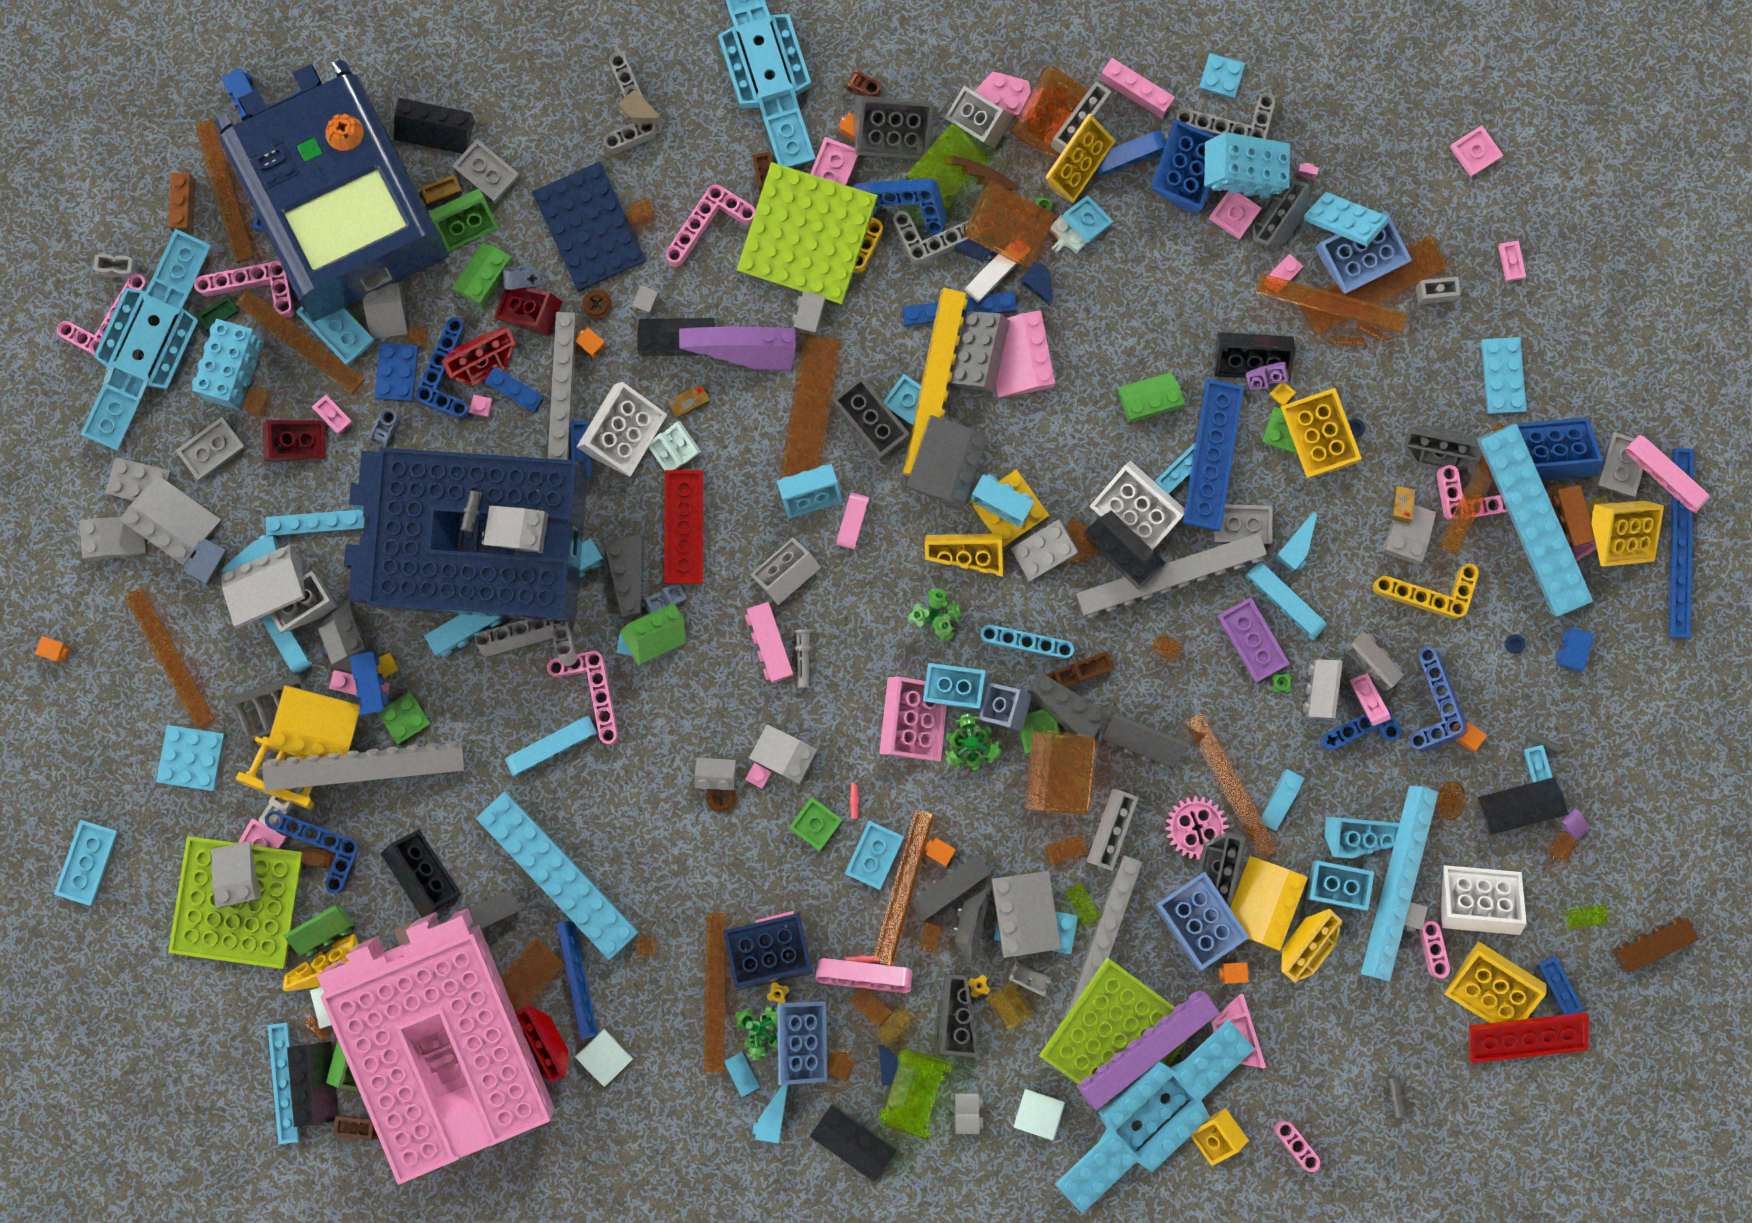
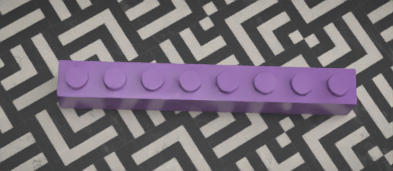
(1148, 1049)

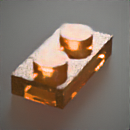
(1066, 849)
(870, 1007)

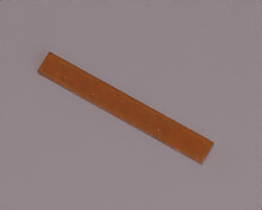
(224, 191)
(1331, 303)
(300, 341)
(1468, 505)
(169, 657)
(1231, 786)
(903, 887)
(715, 993)

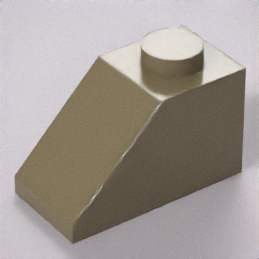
(638, 110)

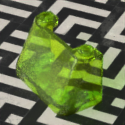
(947, 176)
(913, 1092)

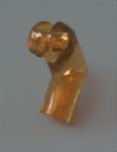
(312, 1025)

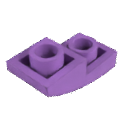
(1269, 374)
(1575, 824)

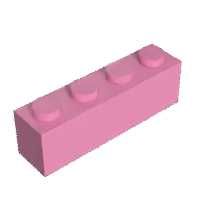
(1137, 88)
(770, 643)

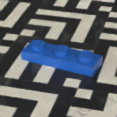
(513, 389)
(577, 430)
(1559, 986)

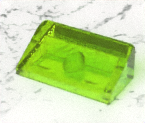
(1082, 903)
(1586, 916)

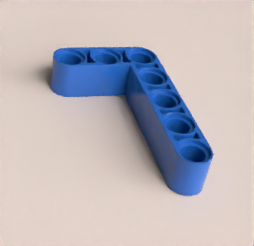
(909, 192)
(433, 369)
(1442, 702)
(319, 841)

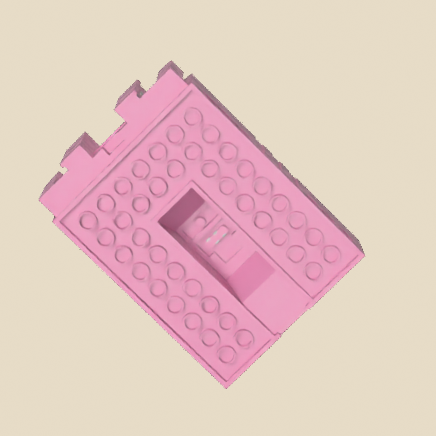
(434, 1045)

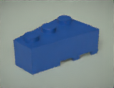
(238, 84)
(368, 682)

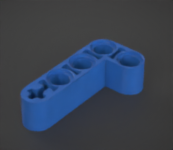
(1132, 152)
(1357, 730)

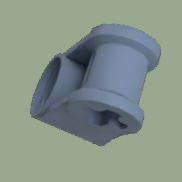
(518, 277)
(384, 428)

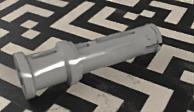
(803, 648)

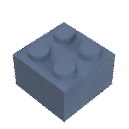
(205, 560)
(1005, 706)

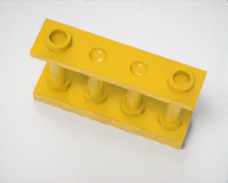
(250, 778)

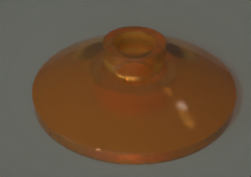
(1451, 800)

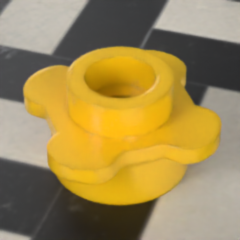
(775, 987)
(977, 991)

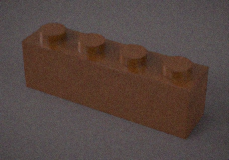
(1655, 944)

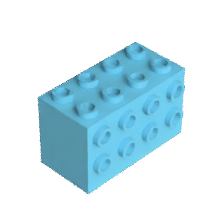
(1247, 165)
(227, 364)

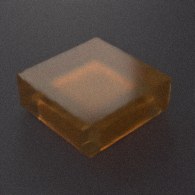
(645, 945)

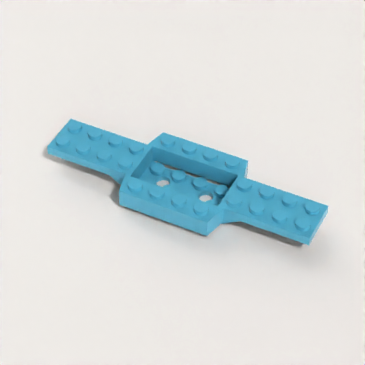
(775, 96)
(127, 376)
(1141, 1101)

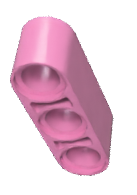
(852, 520)
(1441, 956)
(1305, 1151)

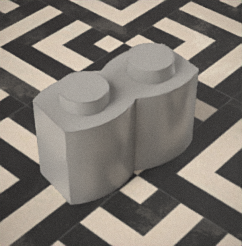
(115, 266)
(967, 1112)

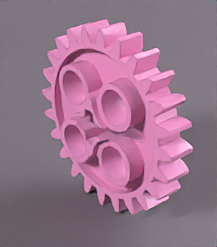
(1179, 832)

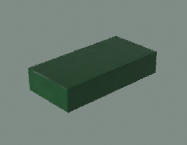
(220, 310)

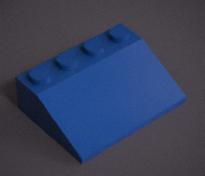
(1182, 168)
(1562, 448)

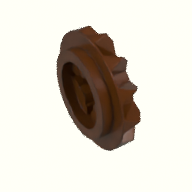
(596, 295)
(714, 803)

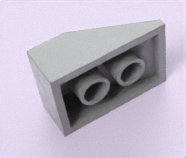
(979, 117)
(385, 311)
(516, 528)
(109, 539)
(1411, 539)
(311, 608)
(783, 754)
(234, 875)

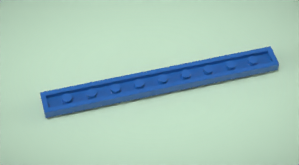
(1681, 554)

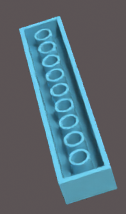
(1534, 520)
(557, 875)

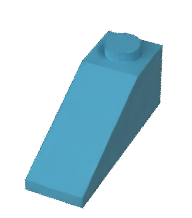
(258, 548)
(1297, 548)
(1281, 799)
(770, 1121)

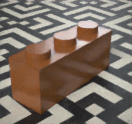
(182, 202)
(1573, 516)

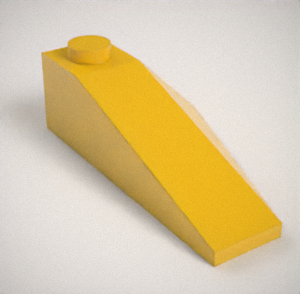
(306, 974)

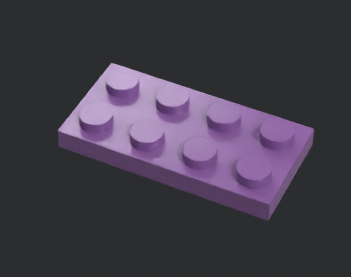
(1253, 640)

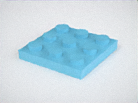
(190, 758)

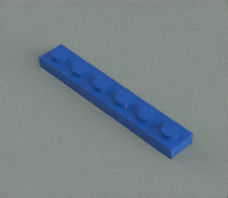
(991, 303)
(577, 979)

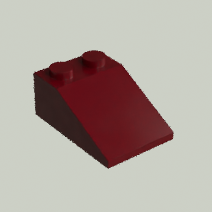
(529, 309)
(293, 440)

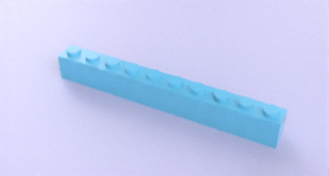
(464, 627)
(1399, 883)

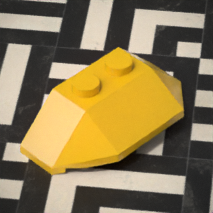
(1310, 945)

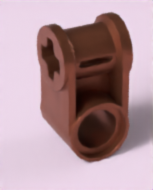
(861, 83)

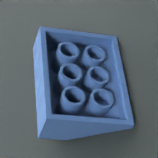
(1358, 264)
(1201, 921)
(802, 1042)

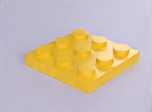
(998, 525)

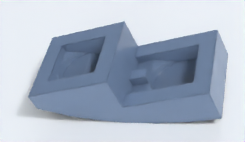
(665, 597)

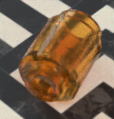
(316, 857)

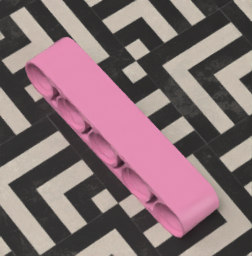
(1667, 473)
(864, 974)

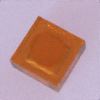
(417, 335)

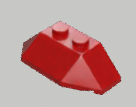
(477, 358)
(545, 1043)

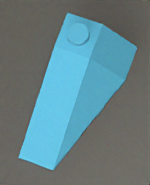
(1357, 837)

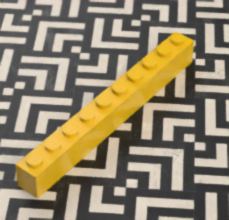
(937, 367)

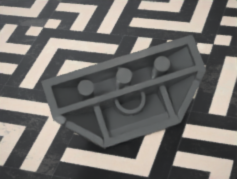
(1281, 215)
(1441, 447)
(342, 635)
(1222, 862)
(970, 924)

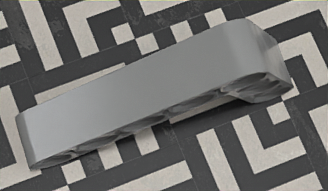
(1230, 126)
(637, 129)
(924, 246)
(526, 633)

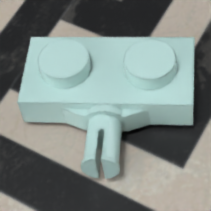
(1066, 236)

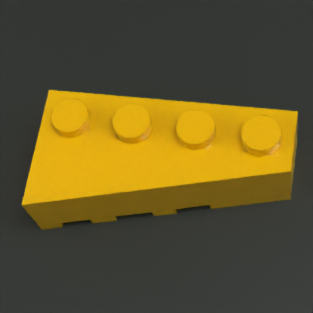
(971, 551)

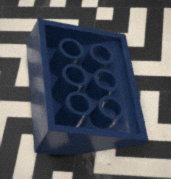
(767, 952)

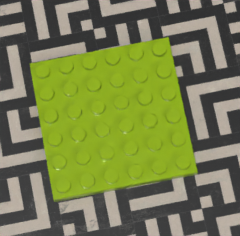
(807, 233)
(242, 931)
(1104, 1021)

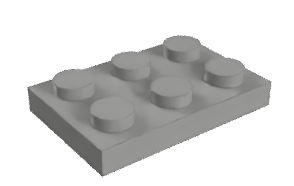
(485, 171)
(210, 449)
(1619, 471)
(131, 478)
(1244, 521)
(1044, 550)

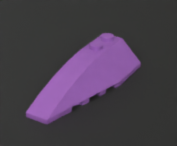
(749, 346)

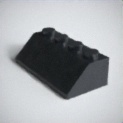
(432, 125)
(661, 336)
(1245, 352)
(1123, 549)
(1522, 806)
(420, 873)
(311, 1096)
(853, 1142)

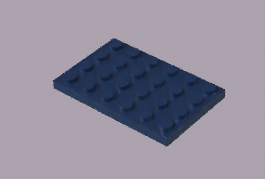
(589, 226)

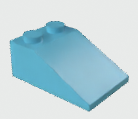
(955, 686)

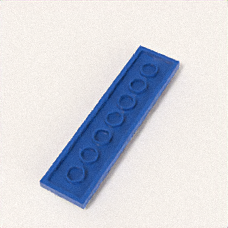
(1213, 455)

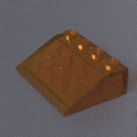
(1047, 109)
(1008, 224)
(1060, 772)

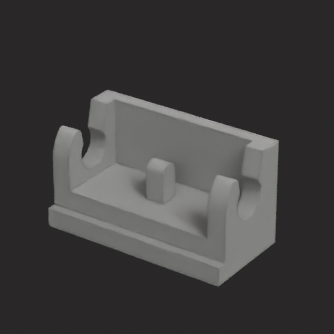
(1029, 978)

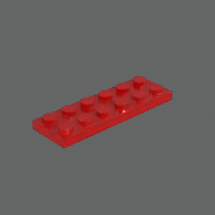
(683, 527)
(1528, 1037)

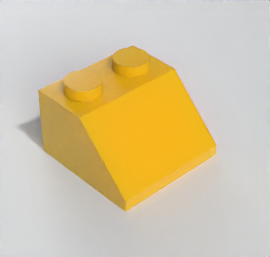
(1219, 1137)

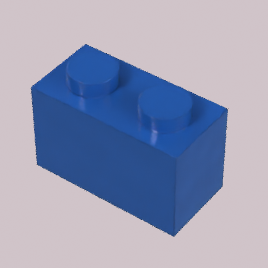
(1574, 649)

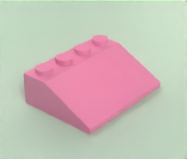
(1025, 357)
(910, 724)

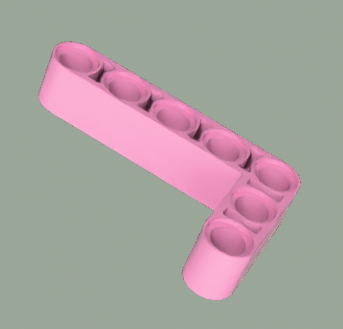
(705, 219)
(251, 281)
(77, 333)
(1454, 483)
(596, 689)

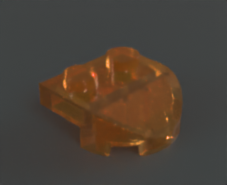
(1076, 532)

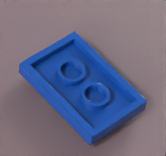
(396, 372)

